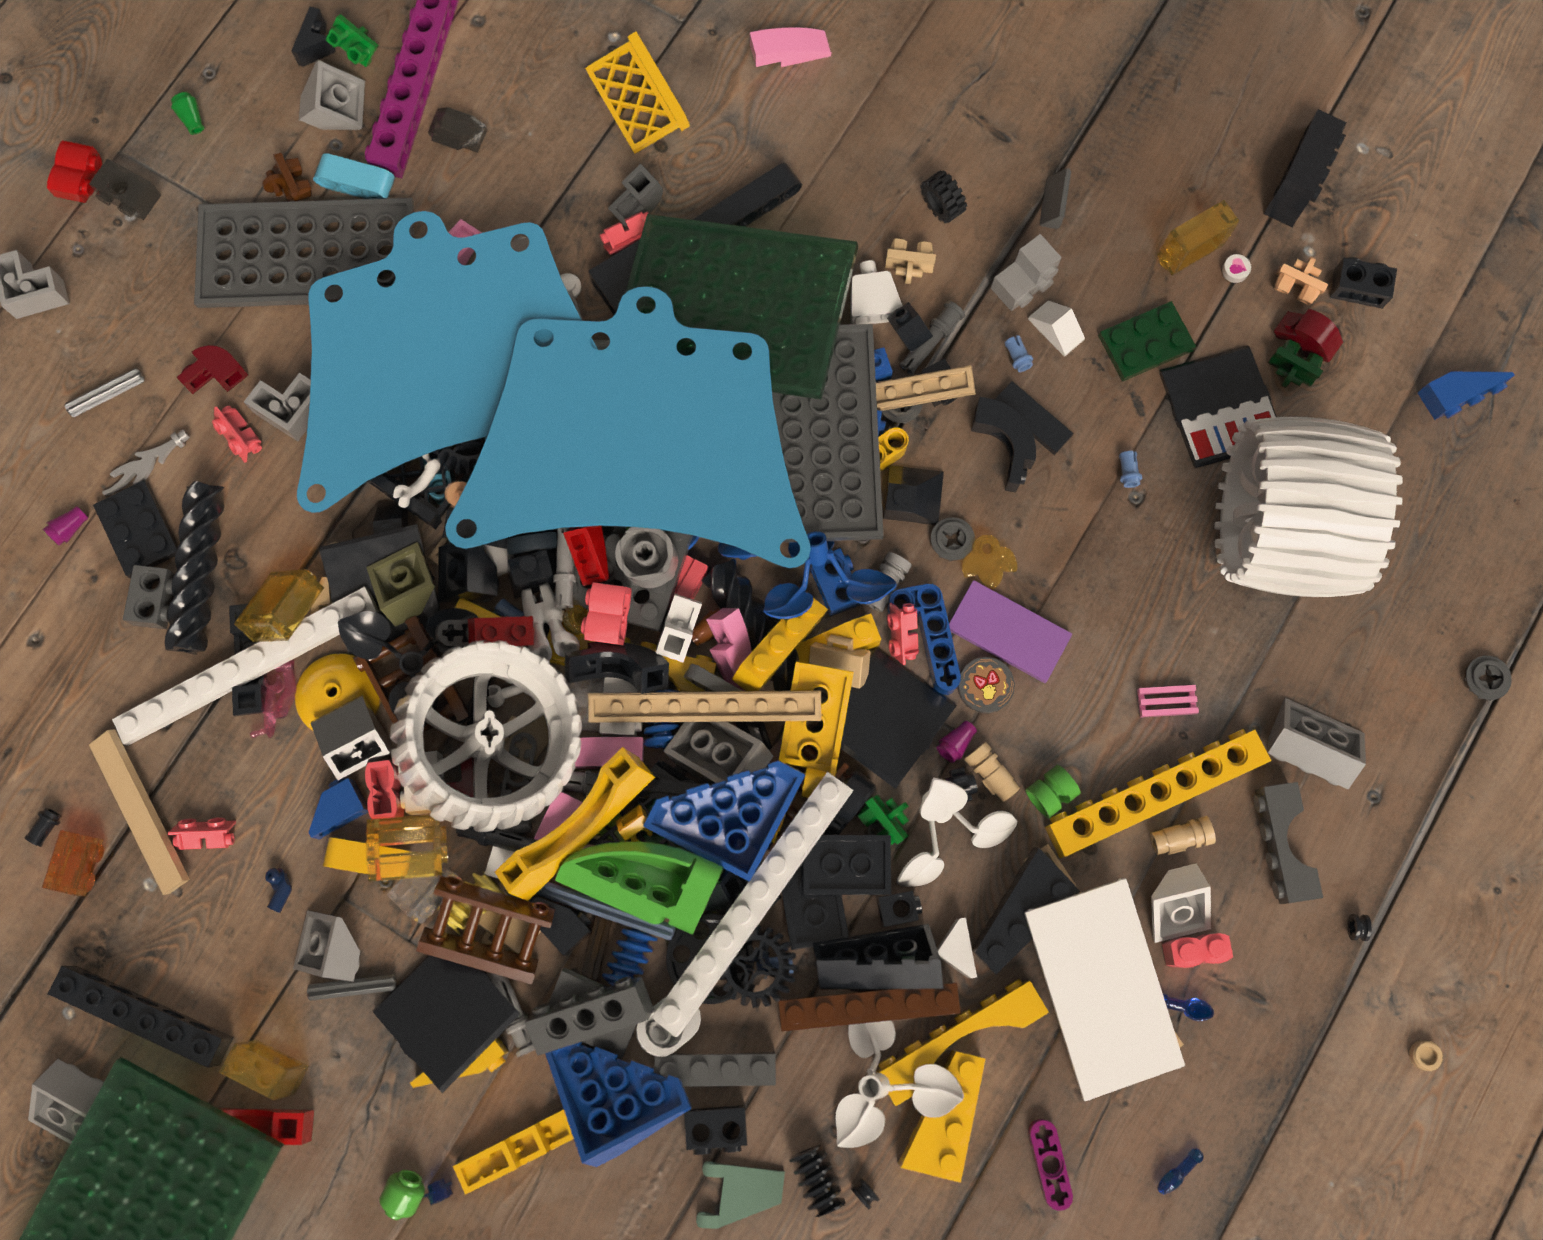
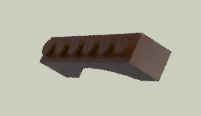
(867, 1007)

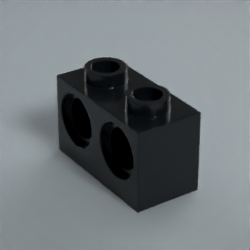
(1363, 288)
(715, 1119)

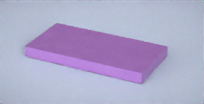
(1009, 631)

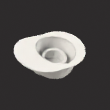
(658, 1040)

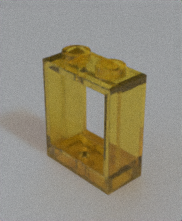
(1197, 238)
(279, 605)
(405, 831)
(254, 1067)

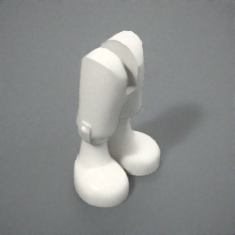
(547, 613)

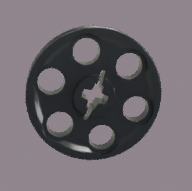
(680, 937)

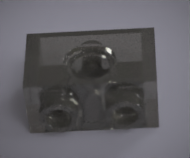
(114, 179)

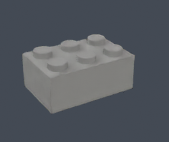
(716, 751)

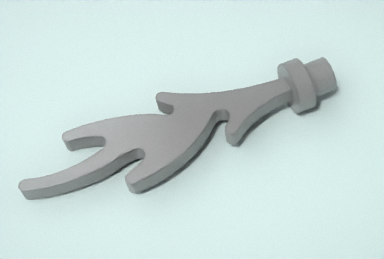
(144, 467)

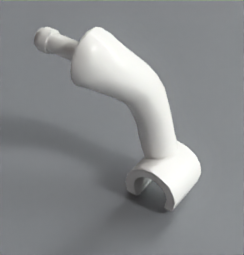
(422, 482)
(497, 695)

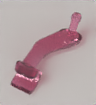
(286, 699)
(269, 708)

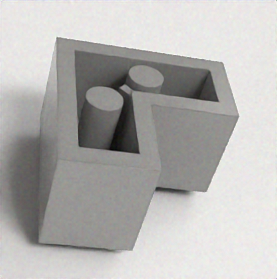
(1030, 272)
(29, 291)
(284, 411)

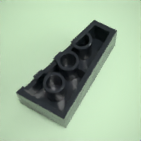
(1307, 168)
(1007, 930)
(880, 960)

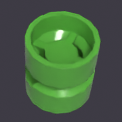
(1050, 793)

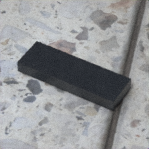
(1044, 426)

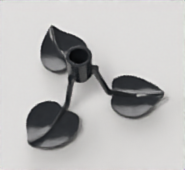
(367, 631)

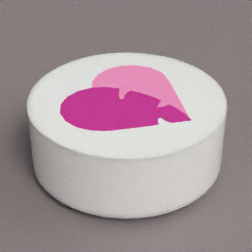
(1236, 268)

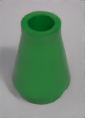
(188, 112)

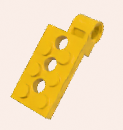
(829, 738)

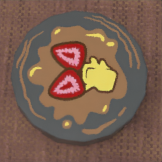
(986, 685)

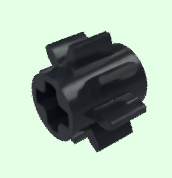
(964, 780)

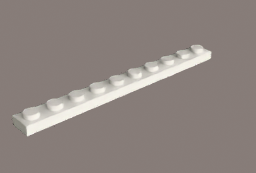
(238, 670)
(752, 904)

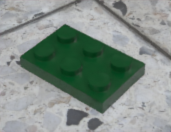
(1147, 341)

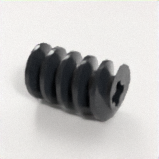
(818, 1181)

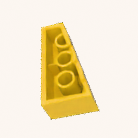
(941, 1143)

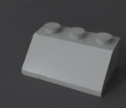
(1317, 744)
(62, 1099)

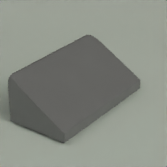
(1055, 199)

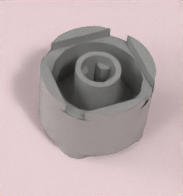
(633, 549)

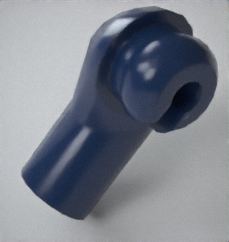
(282, 888)

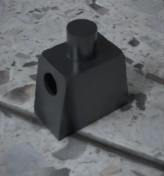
(531, 571)

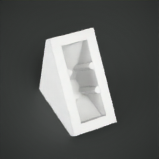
(1058, 326)
(956, 949)

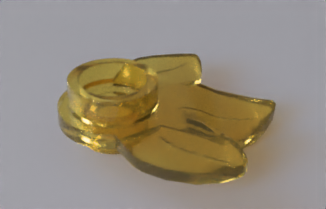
(991, 565)

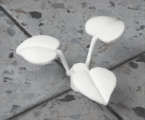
(938, 805)
(857, 1118)

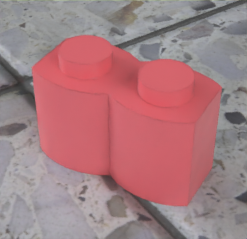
(607, 613)
(384, 789)
(1201, 949)

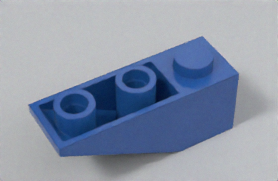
(1456, 389)

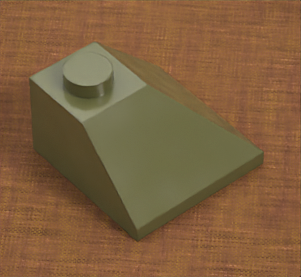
(402, 584)

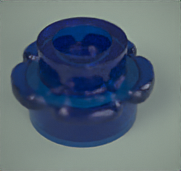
(438, 1191)

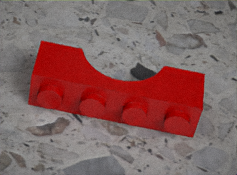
(284, 1125)

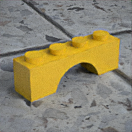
(776, 647)

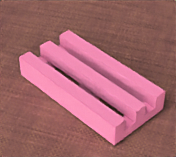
(1191, 699)

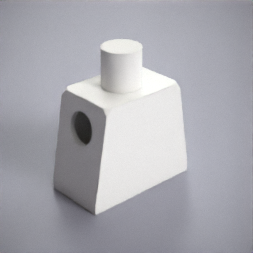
(872, 295)

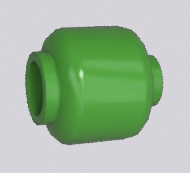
(402, 1194)

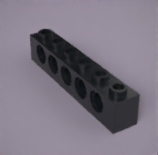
(140, 1016)

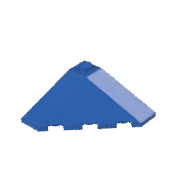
(731, 818)
(612, 1101)

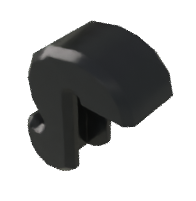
(862, 790)

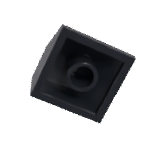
(913, 495)
(465, 574)

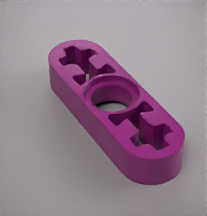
(1048, 1189)

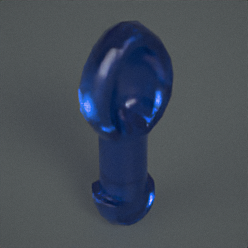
(1193, 1008)
(1176, 1176)

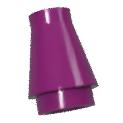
(65, 526)
(956, 742)

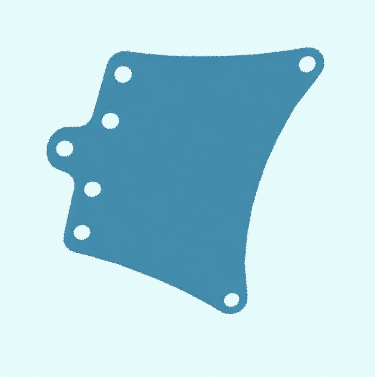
(420, 358)
(635, 437)

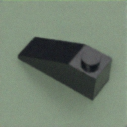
(567, 927)

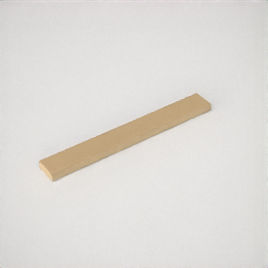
(705, 706)

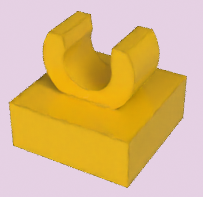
(632, 823)

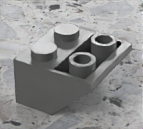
(350, 737)

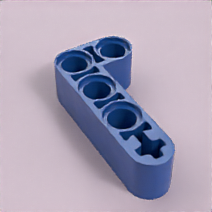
(933, 639)

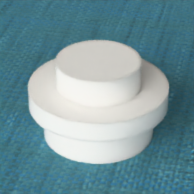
(571, 283)

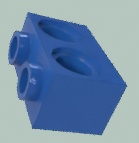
(829, 584)

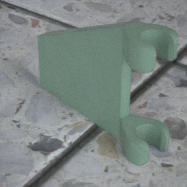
(743, 1193)

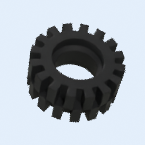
(943, 196)

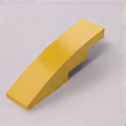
(513, 1152)

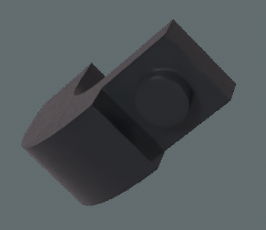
(1013, 431)
(627, 662)

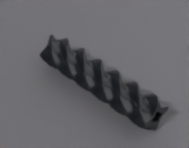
(194, 563)
(735, 591)

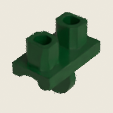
(1294, 368)

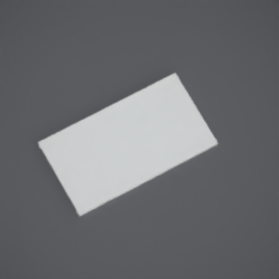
(1104, 989)

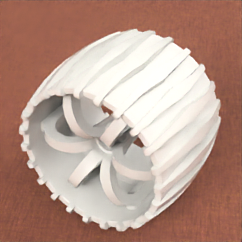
(1307, 507)
(485, 661)

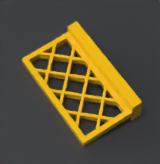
(658, 87)

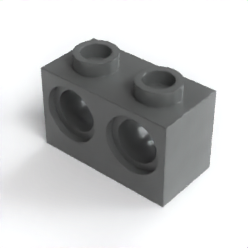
(142, 597)

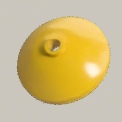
(331, 672)

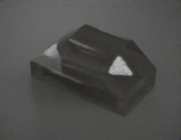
(457, 130)

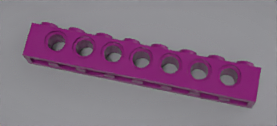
(415, 88)

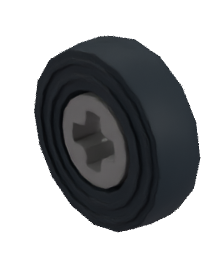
(531, 543)

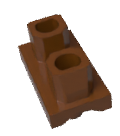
(281, 179)

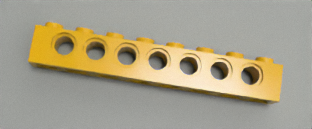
(1250, 755)

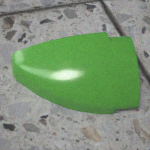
(644, 880)

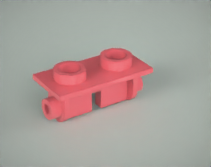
(617, 238)
(229, 424)
(903, 644)
(190, 833)

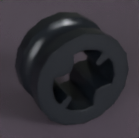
(1359, 927)
(865, 1193)

